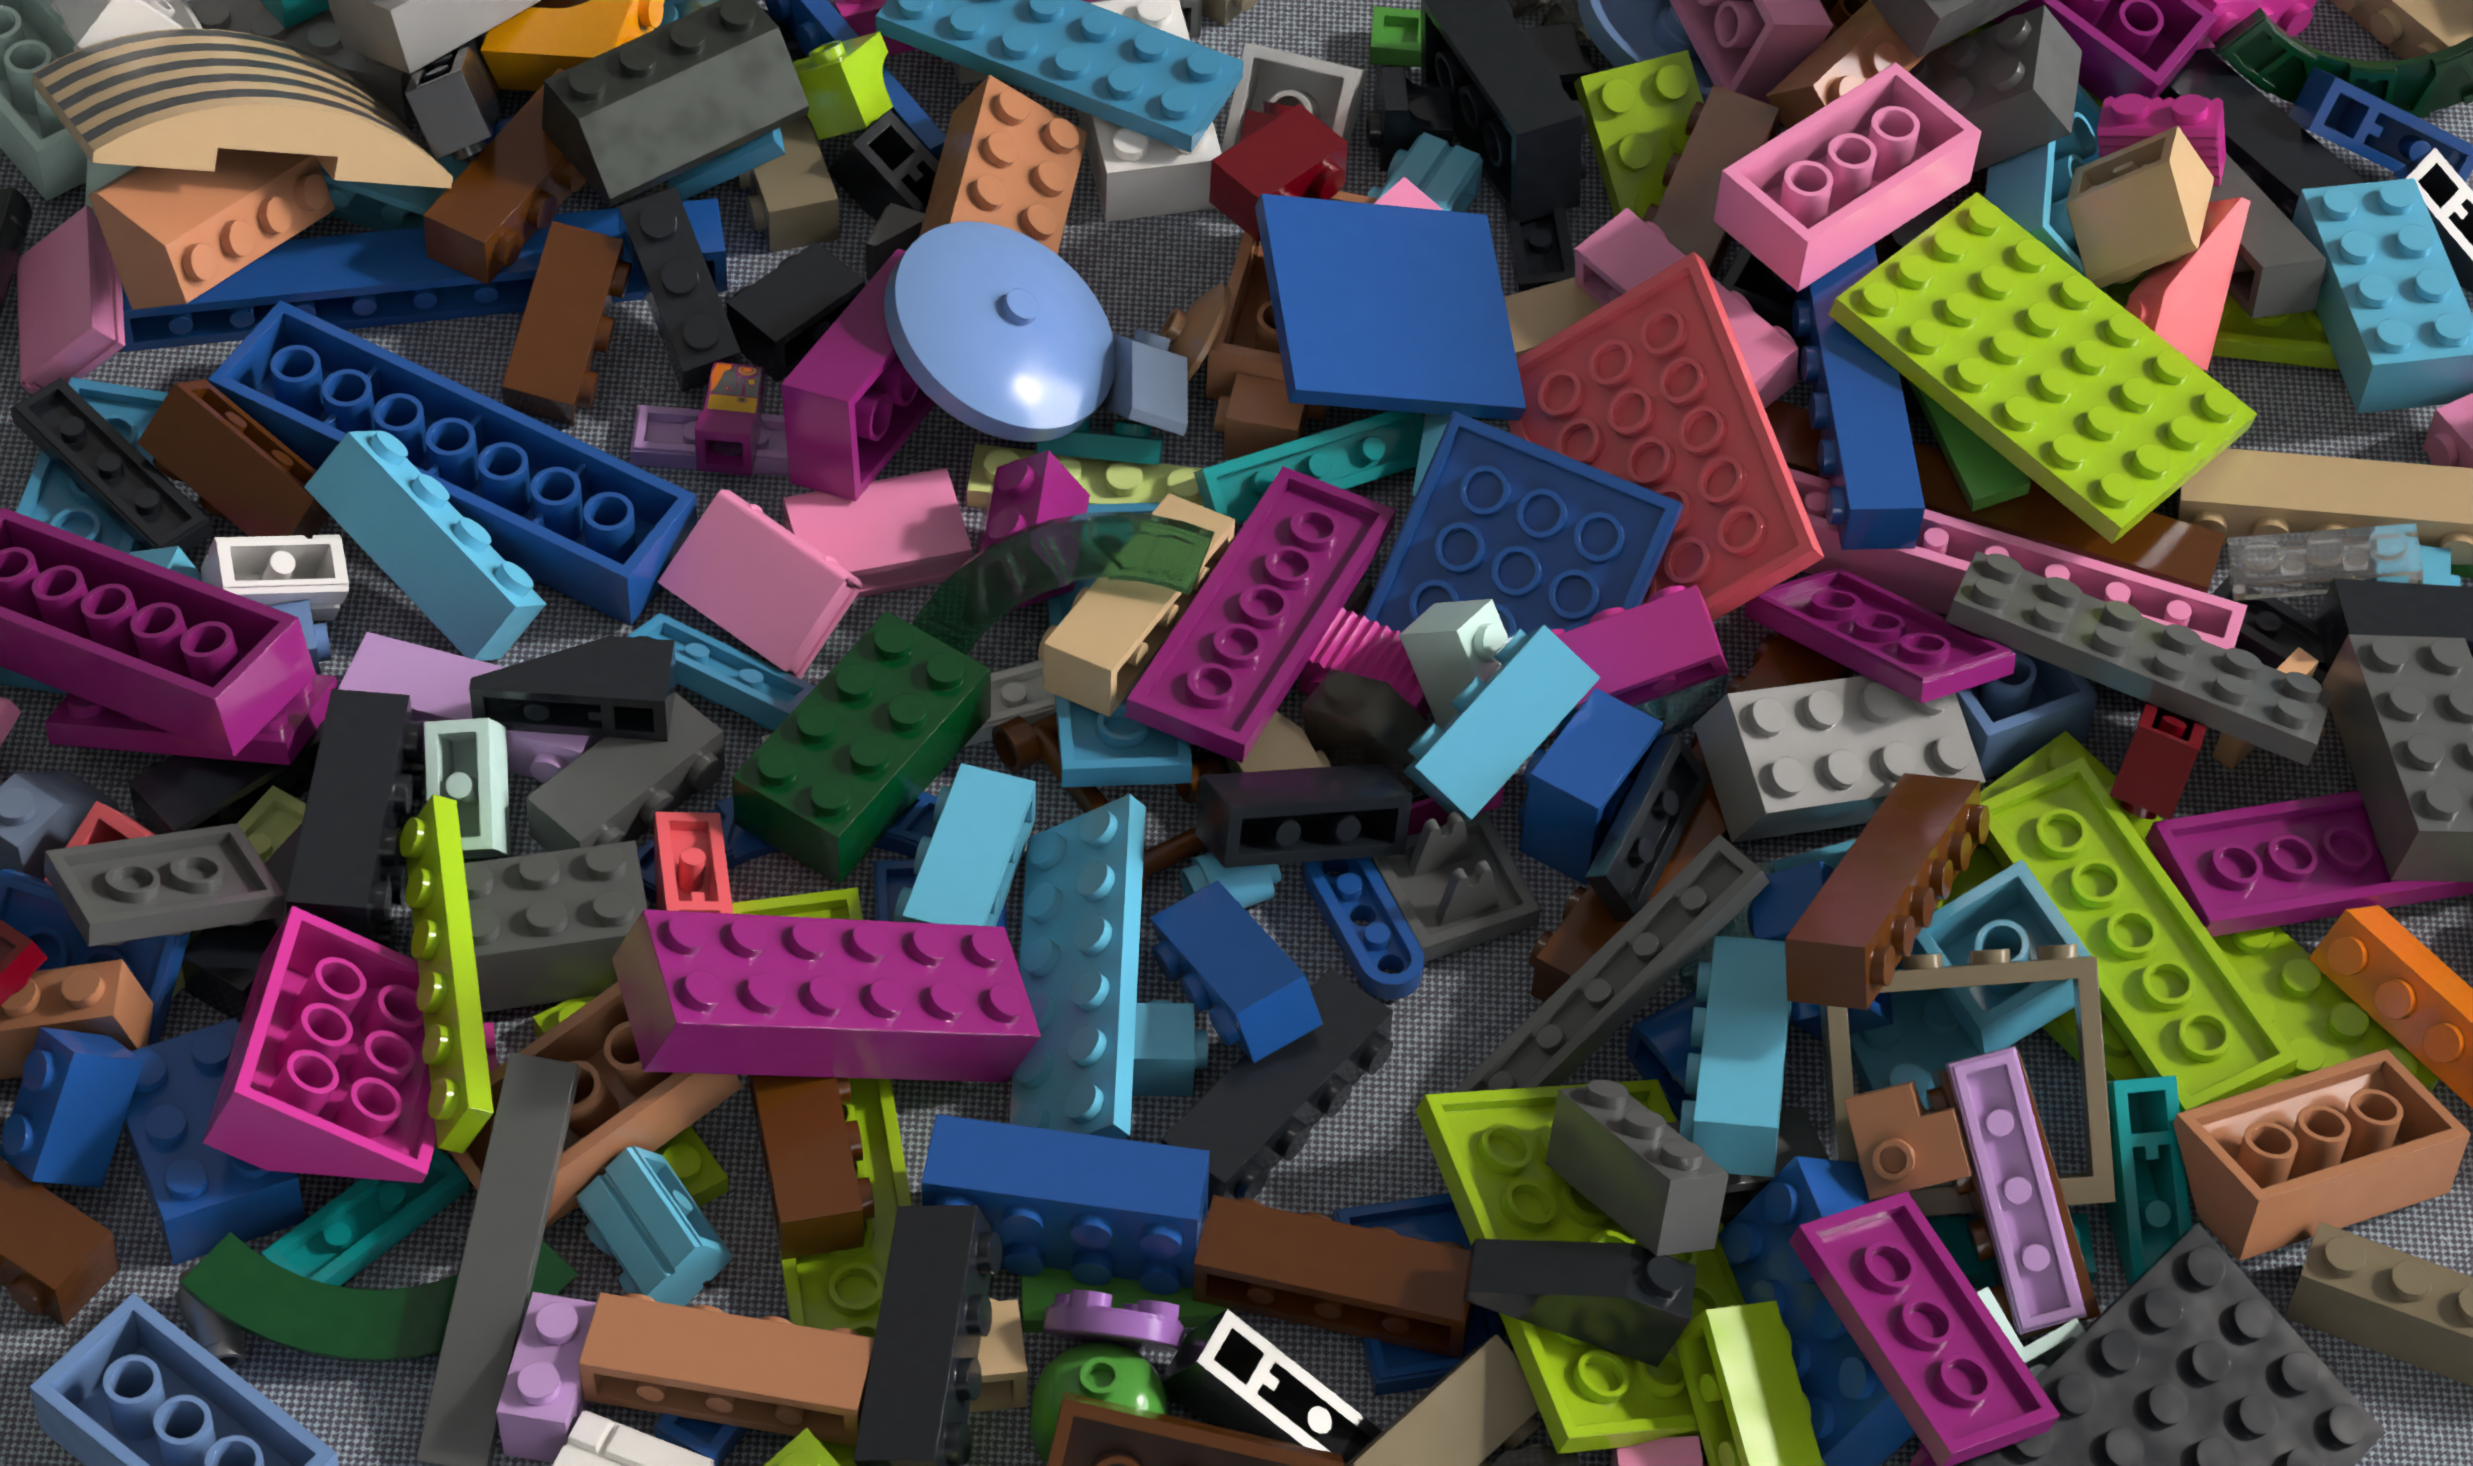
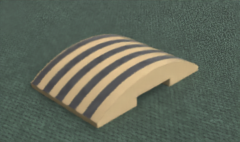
(192, 90)

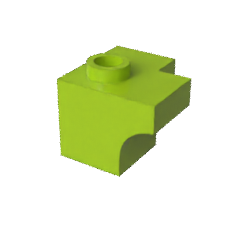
(845, 84)

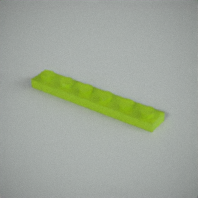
(447, 975)

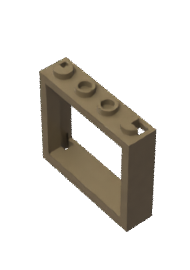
(1991, 968)

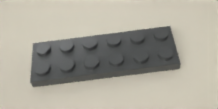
(2141, 657)

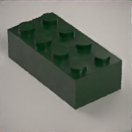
(862, 747)

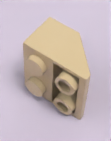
(2139, 207)

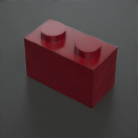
(1285, 158)

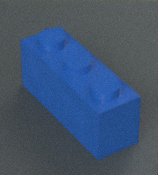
(1234, 972)

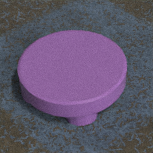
(1089, 1317)

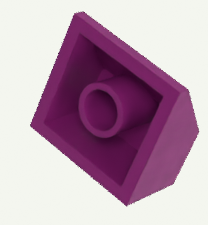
(1026, 495)

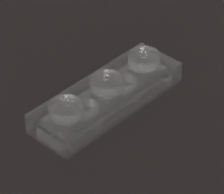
(2311, 559)

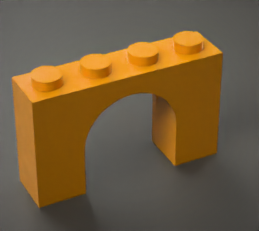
(543, 39)

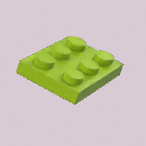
(1637, 124)

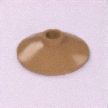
(1197, 328)

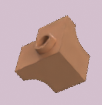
(1904, 1143)

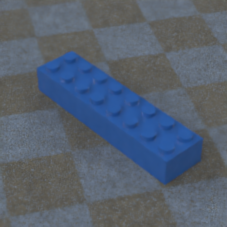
(540, 494)

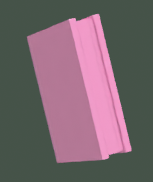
(68, 304)
(891, 538)
(761, 582)

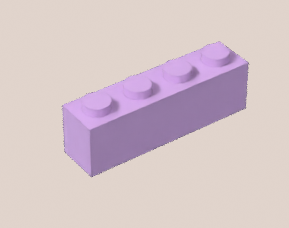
(440, 692)

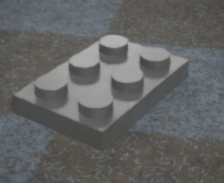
(163, 884)

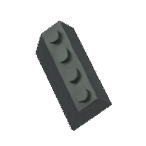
(673, 98)

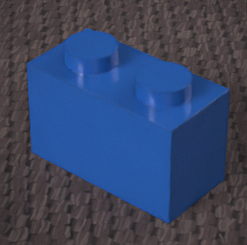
(70, 1107)

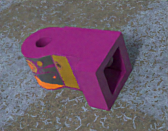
(731, 415)

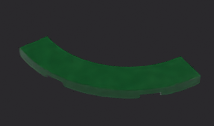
(2283, 64)
(332, 1318)

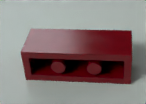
(2157, 762)

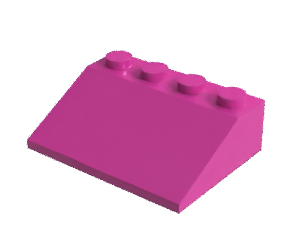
(328, 1061)

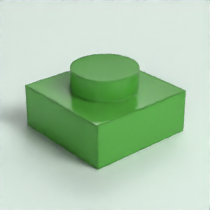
(1396, 37)

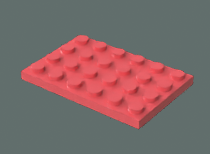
(1670, 405)

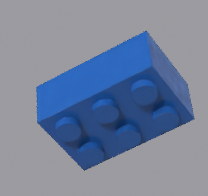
(191, 1186)

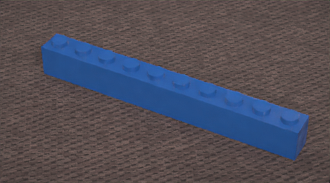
(380, 282)

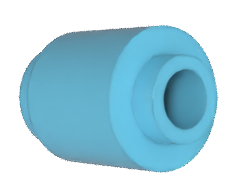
(1246, 884)

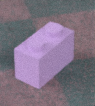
(544, 1379)

